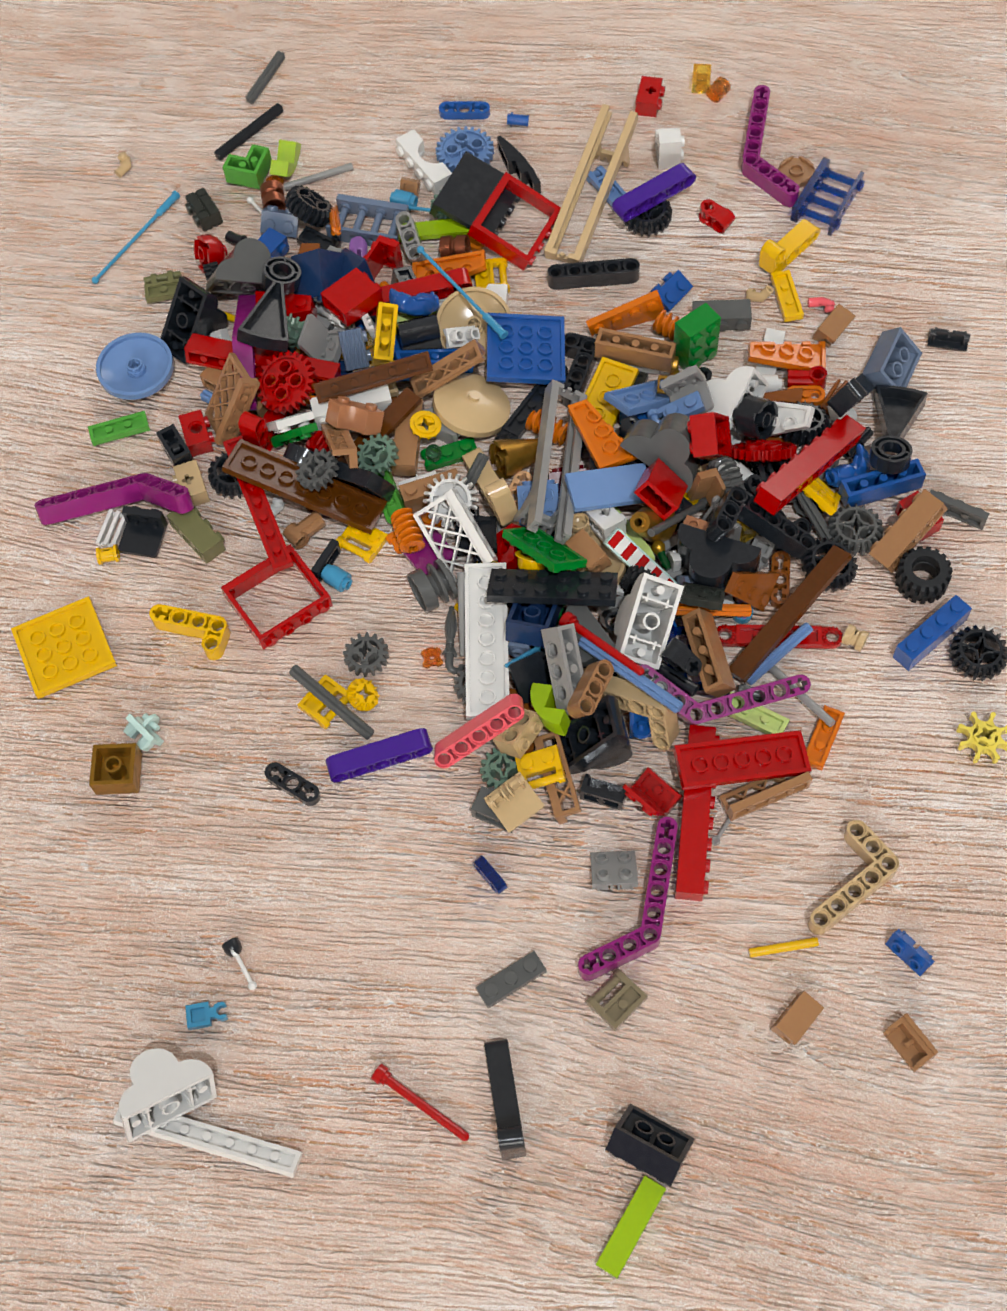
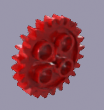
(286, 382)
(763, 450)

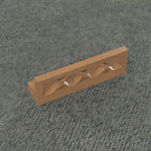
(448, 368)
(340, 443)
(553, 789)
(764, 797)

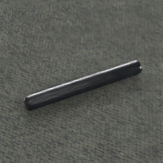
(248, 131)

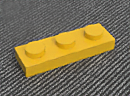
(787, 296)

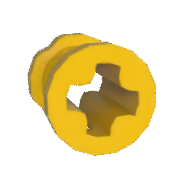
(107, 554)

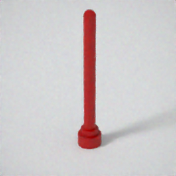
(569, 618)
(384, 1077)

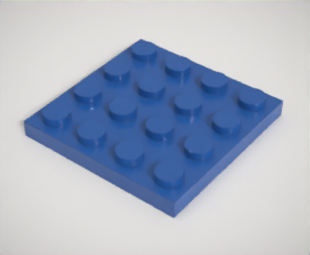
(530, 351)

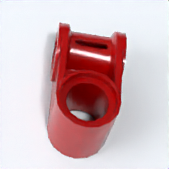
(716, 217)

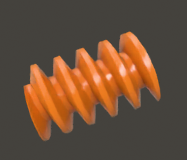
(665, 325)
(559, 433)
(407, 531)

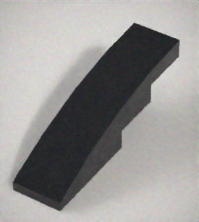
(517, 163)

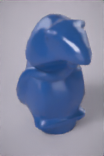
(419, 305)
(859, 466)

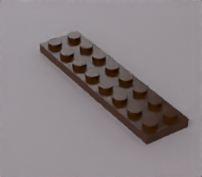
(279, 477)

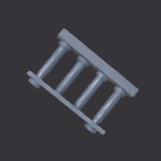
(366, 207)

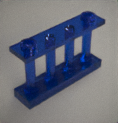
(816, 184)

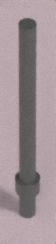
(701, 505)

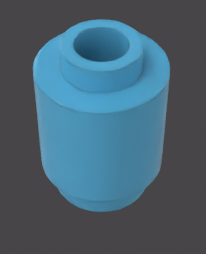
(404, 197)
(336, 577)

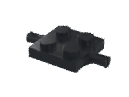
(488, 527)

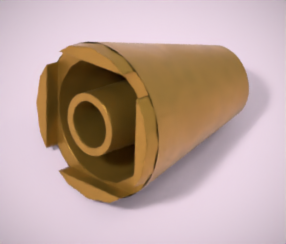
(512, 455)
(646, 519)

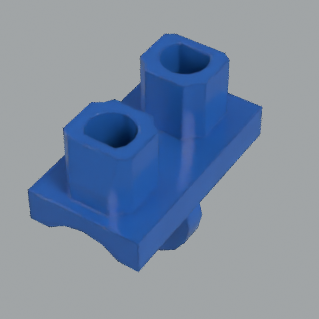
(639, 726)

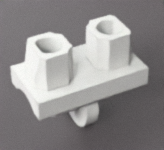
(460, 336)

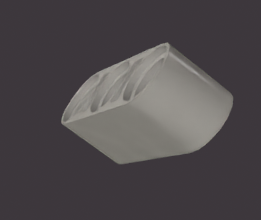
(407, 231)

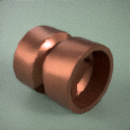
(272, 194)
(452, 246)

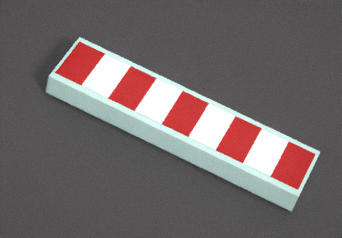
(632, 554)

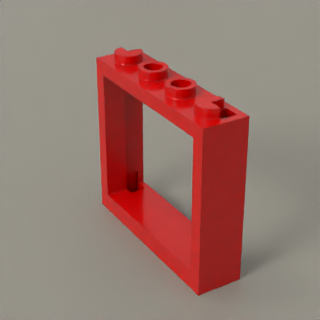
(499, 245)
(259, 574)

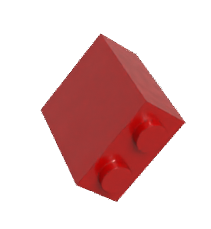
(352, 296)
(661, 489)

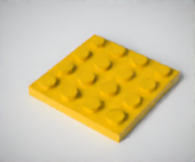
(63, 647)

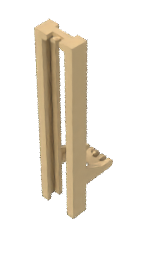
(592, 151)

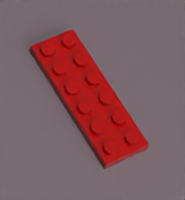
(741, 759)

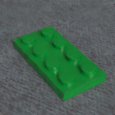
(544, 549)

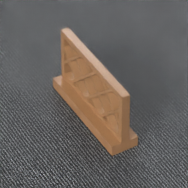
(239, 399)

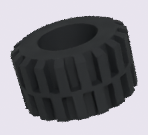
(928, 561)

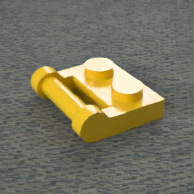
(487, 277)
(823, 496)
(373, 542)
(313, 706)
(539, 763)

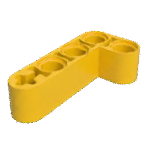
(779, 255)
(166, 619)

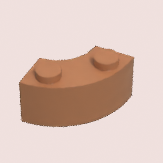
(354, 416)

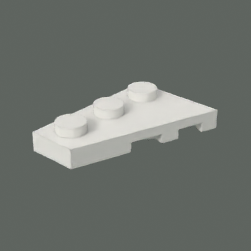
(791, 418)

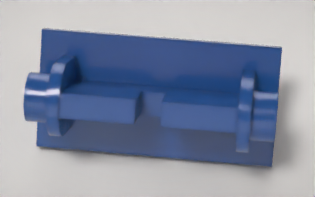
(902, 946)

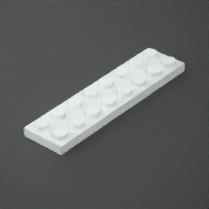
(484, 642)

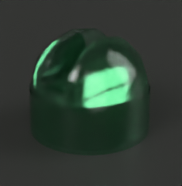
(431, 453)

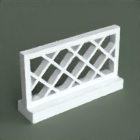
(467, 524)

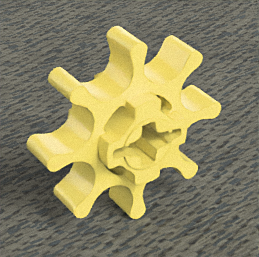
(989, 740)

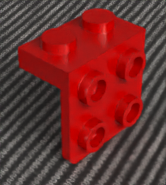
(384, 253)
(653, 793)

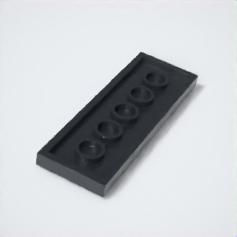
(552, 588)

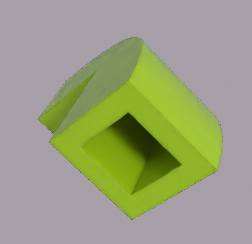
(287, 158)
(544, 704)

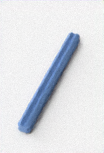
(641, 682)

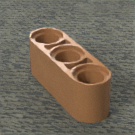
(590, 679)

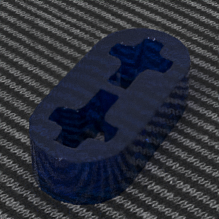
(490, 875)

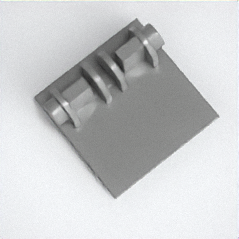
(614, 869)

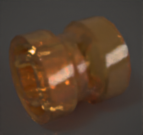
(719, 88)

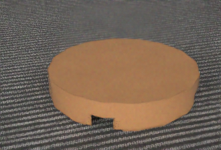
(797, 169)

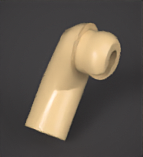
(125, 164)
(759, 296)

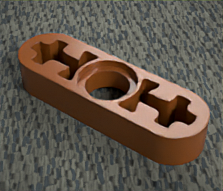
(784, 572)

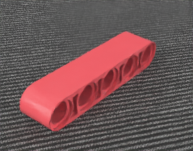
(484, 722)

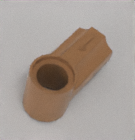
(299, 533)

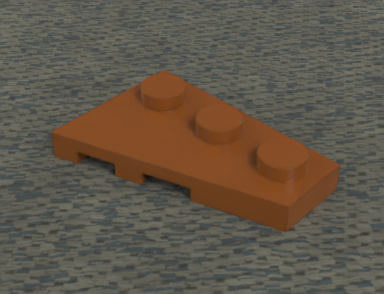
(752, 587)

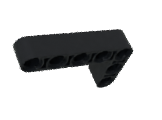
(777, 529)
(505, 1100)

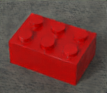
(710, 436)

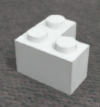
(668, 147)

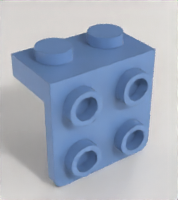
(551, 496)

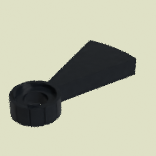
(267, 321)
(897, 412)
(356, 477)

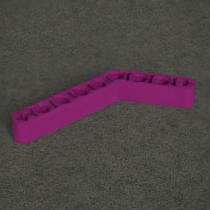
(754, 166)
(243, 351)
(114, 494)
(725, 702)
(652, 904)

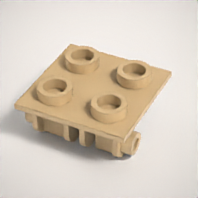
(514, 802)

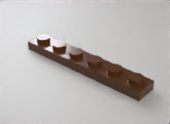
(373, 377)

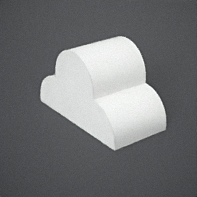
(730, 392)
(647, 619)
(163, 1091)

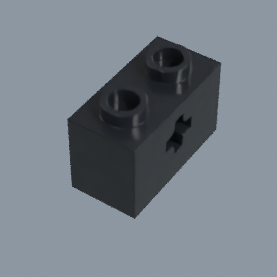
(174, 445)

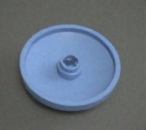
(135, 366)

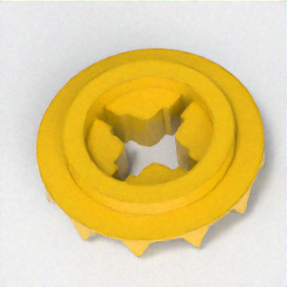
(431, 420)
(357, 700)

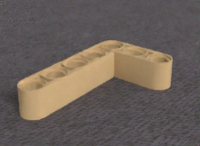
(494, 490)
(662, 721)
(858, 883)

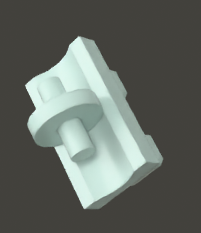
(145, 727)

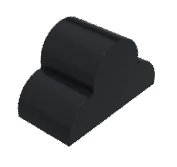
(191, 312)
(419, 333)
(714, 562)
(597, 738)

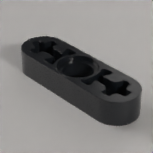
(288, 775)

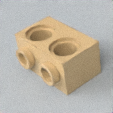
(519, 737)

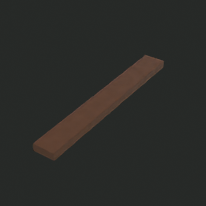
(393, 417)
(789, 613)

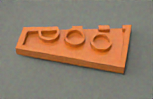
(473, 261)
(629, 314)
(788, 355)
(598, 436)

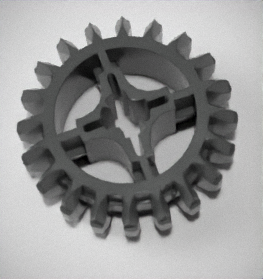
(728, 471)
(865, 524)

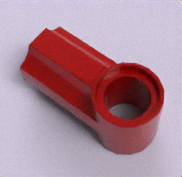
(815, 376)

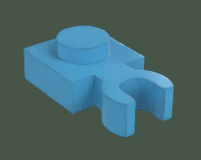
(201, 1014)

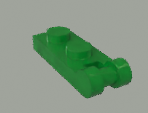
(294, 435)
(451, 454)

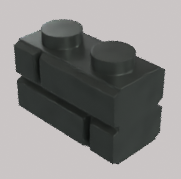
(204, 209)

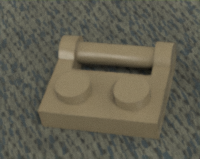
(622, 1004)

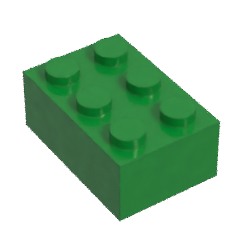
(697, 336)

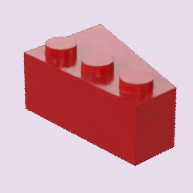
(295, 304)

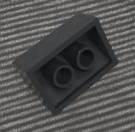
(649, 1144)

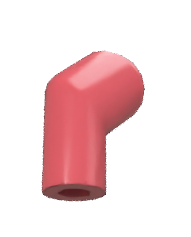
(821, 302)

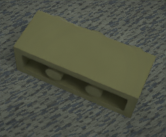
(197, 534)

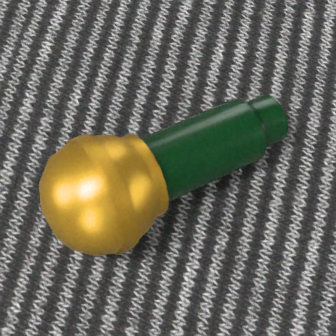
(658, 548)

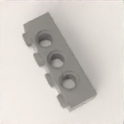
(563, 662)

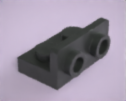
(702, 596)

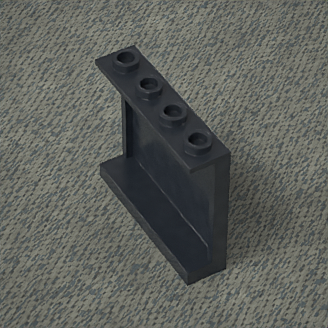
(469, 191)

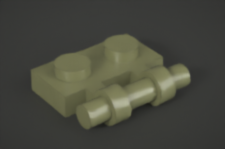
(161, 286)

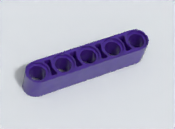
(653, 192)
(378, 755)

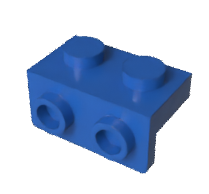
(672, 289)

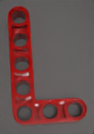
(255, 429)

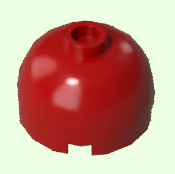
(209, 249)

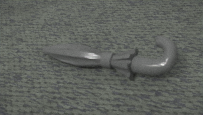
(449, 651)

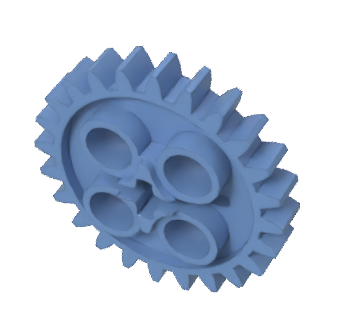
(454, 145)

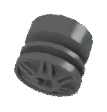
(437, 583)

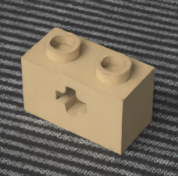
(190, 476)

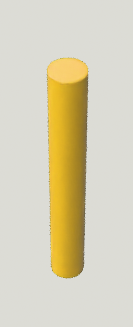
(783, 947)

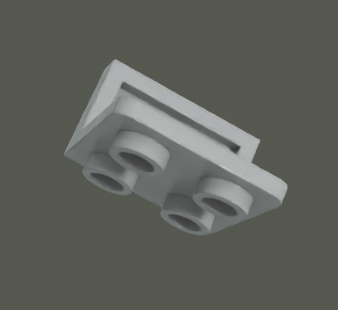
(319, 341)
(687, 382)

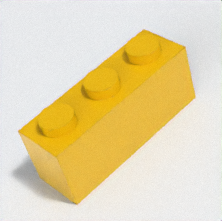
(384, 333)

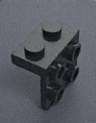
(142, 531)
(528, 671)

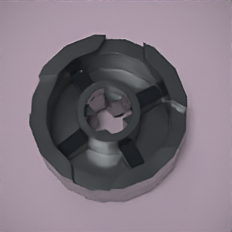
(755, 417)

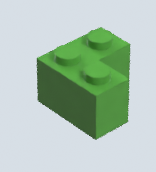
(248, 170)

